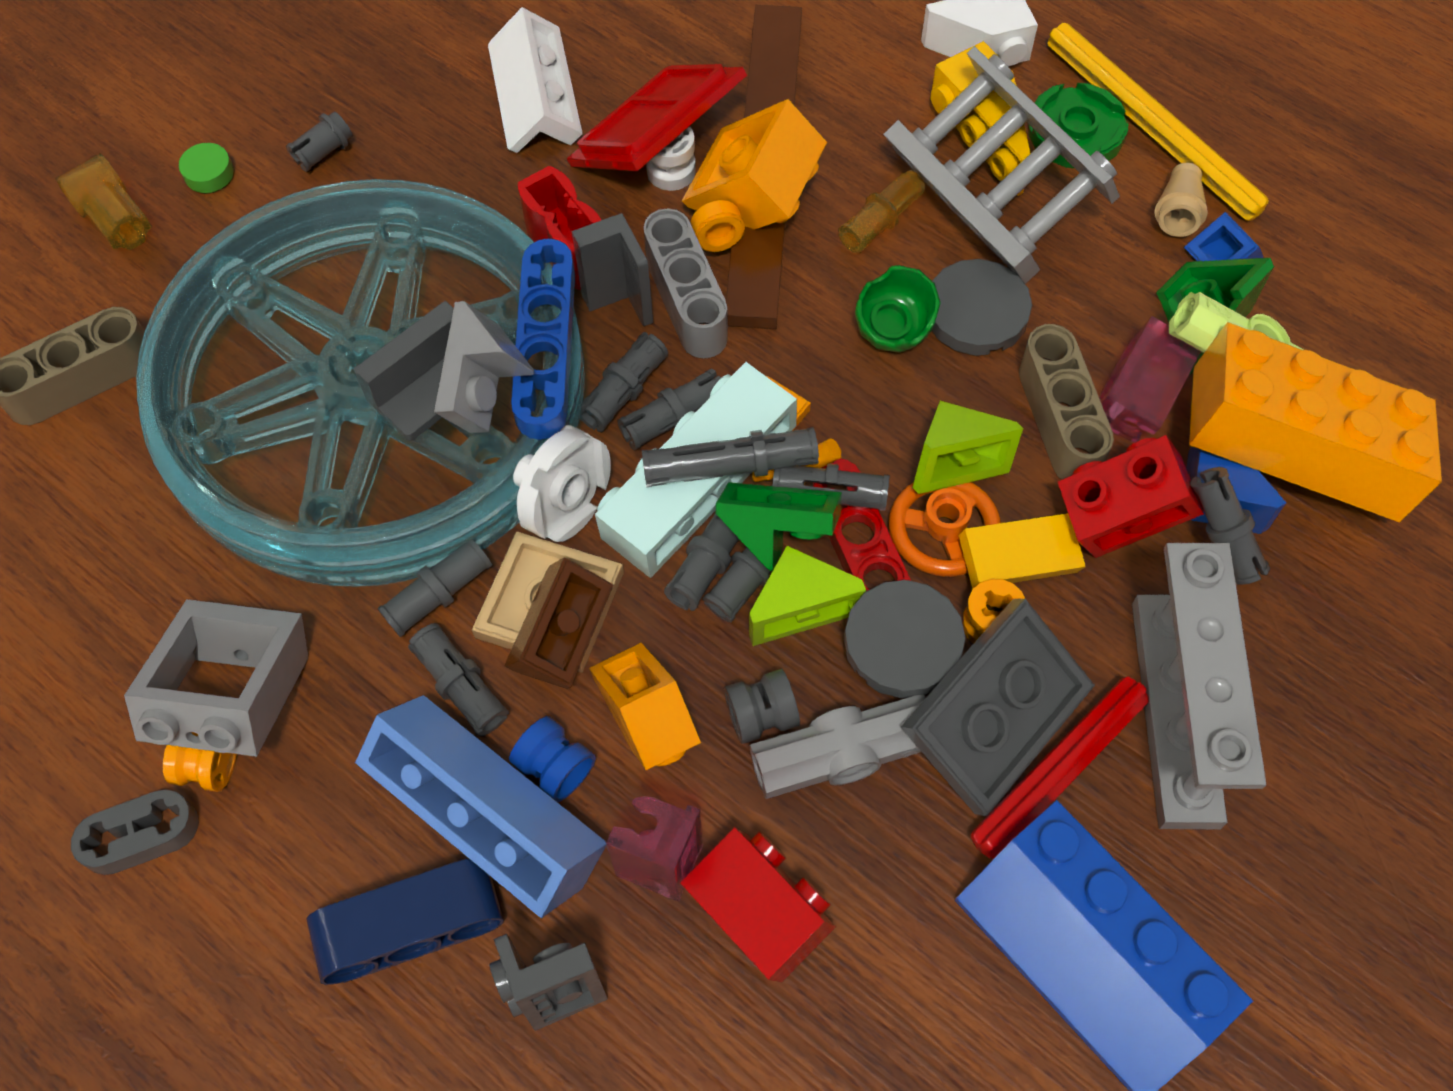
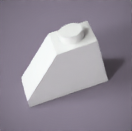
(961, 24)

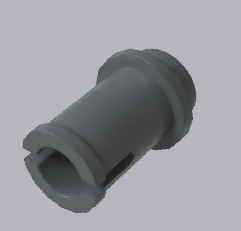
(320, 140)
(736, 585)

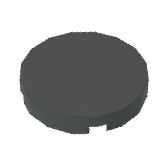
(981, 307)
(903, 638)

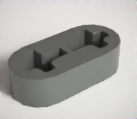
(132, 826)

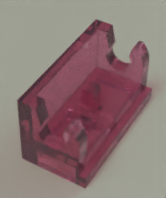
(1146, 380)
(658, 856)

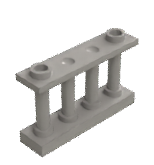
(983, 212)
(1197, 688)

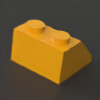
(760, 165)

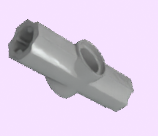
(835, 748)

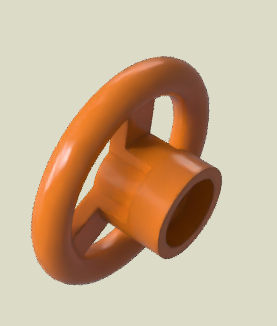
(949, 502)

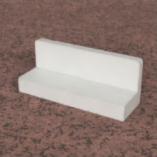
(533, 81)

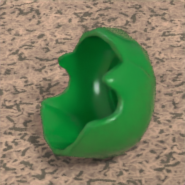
(897, 309)

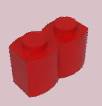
(553, 209)

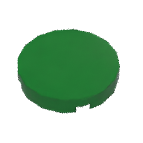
(1087, 115)

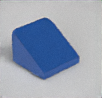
(1223, 241)

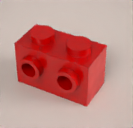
(1129, 496)
(759, 904)

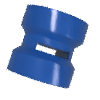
(550, 756)

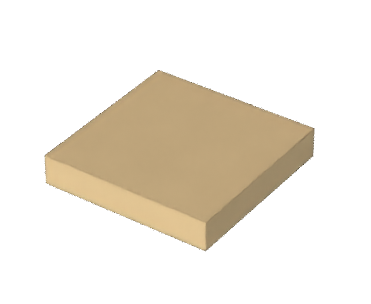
(519, 582)

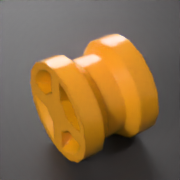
(990, 592)
(206, 767)

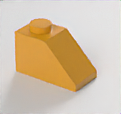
(646, 706)

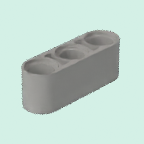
(686, 283)

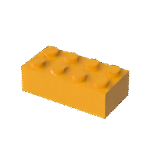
(1315, 423)

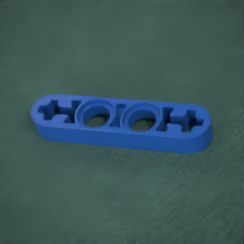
(544, 336)

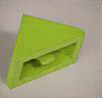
(965, 448)
(801, 597)

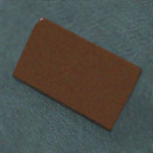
(559, 624)

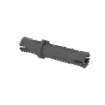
(728, 457)

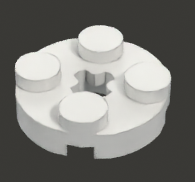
(561, 483)

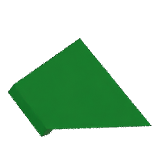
(1229, 282)

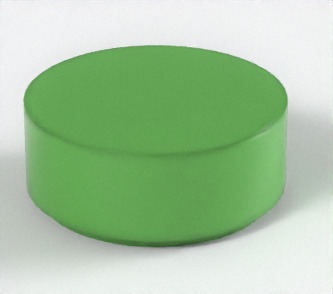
(206, 167)

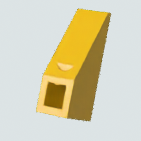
(949, 81)

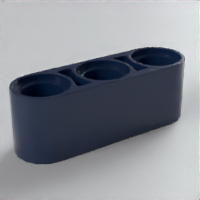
(403, 921)

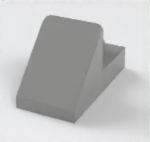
(473, 362)

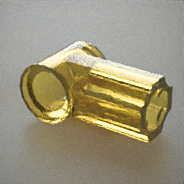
(102, 197)

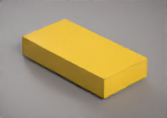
(1022, 550)

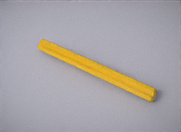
(1158, 122)

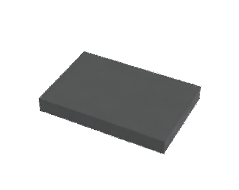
(998, 706)

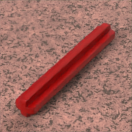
(1060, 766)

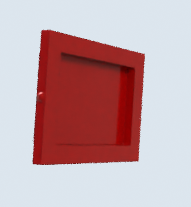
(654, 116)

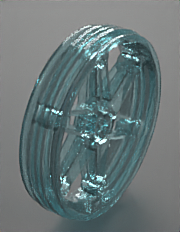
(238, 279)

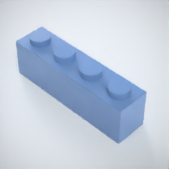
(481, 804)

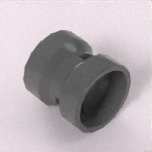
(748, 709)

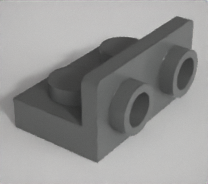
(550, 989)

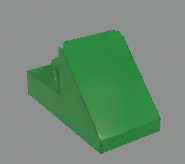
(763, 512)

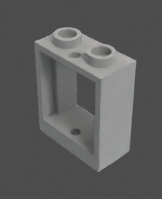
(226, 635)

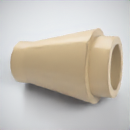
(1183, 202)

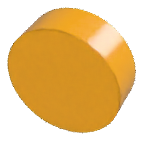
(718, 225)

